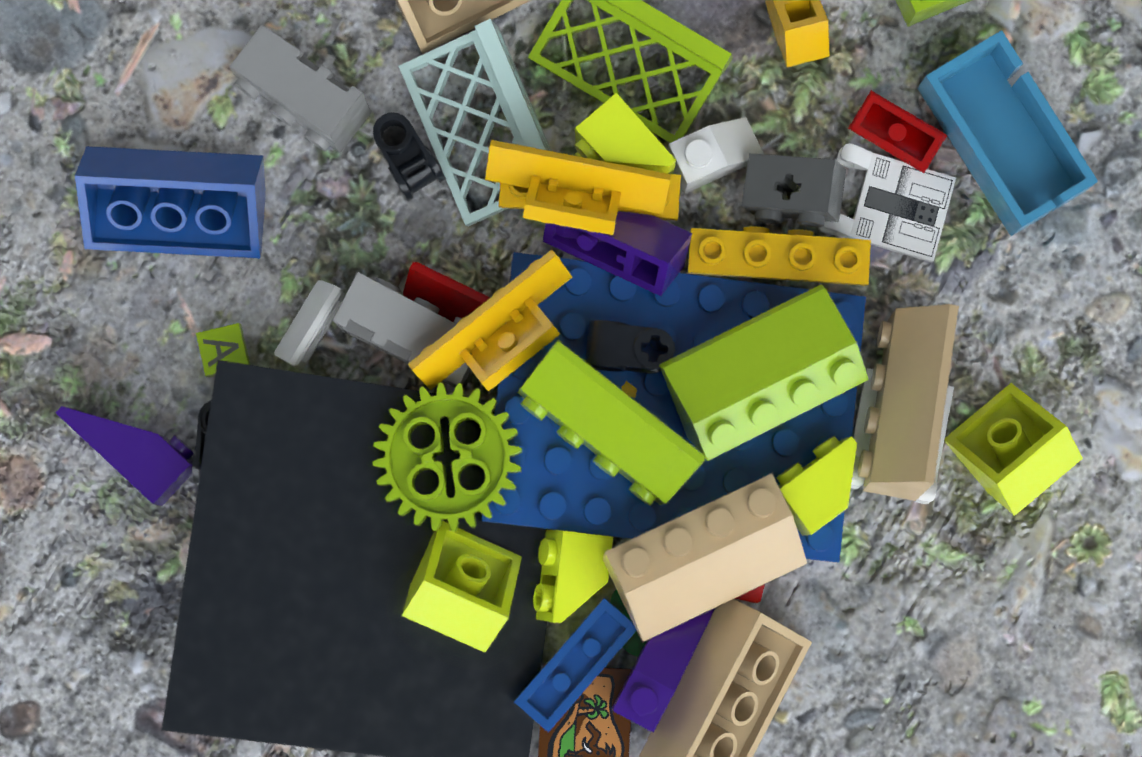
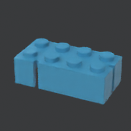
(1006, 133)

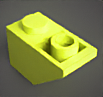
(822, 486)
(569, 572)

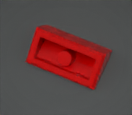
(897, 131)
(445, 293)

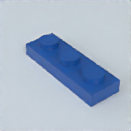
(576, 665)

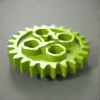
(405, 461)

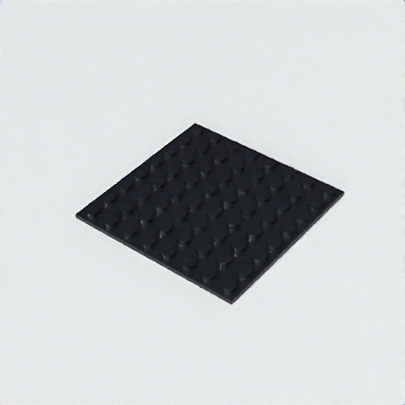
(305, 581)

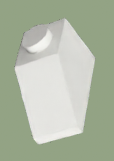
(713, 152)

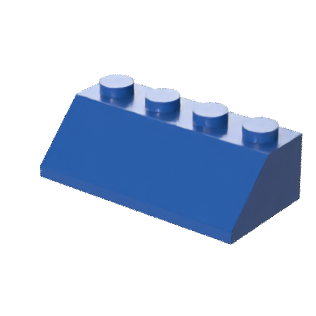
(171, 201)

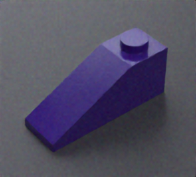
(639, 251)
(142, 457)
(659, 672)

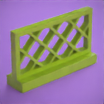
(661, 30)

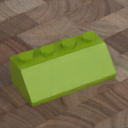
(764, 372)
(610, 425)

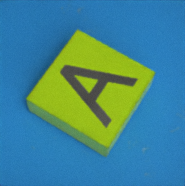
(222, 344)

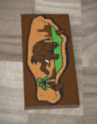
(590, 724)

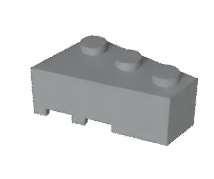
(300, 90)
(392, 322)

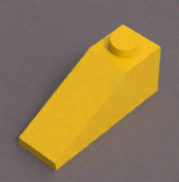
(799, 29)

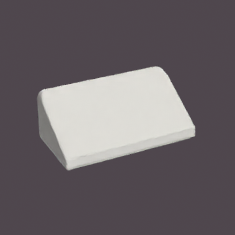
(310, 324)

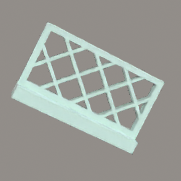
(510, 98)

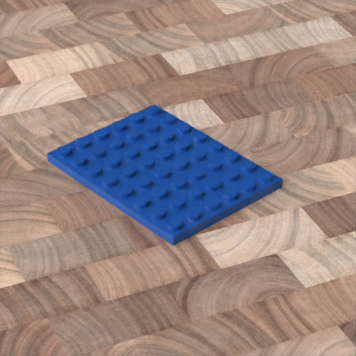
(571, 493)

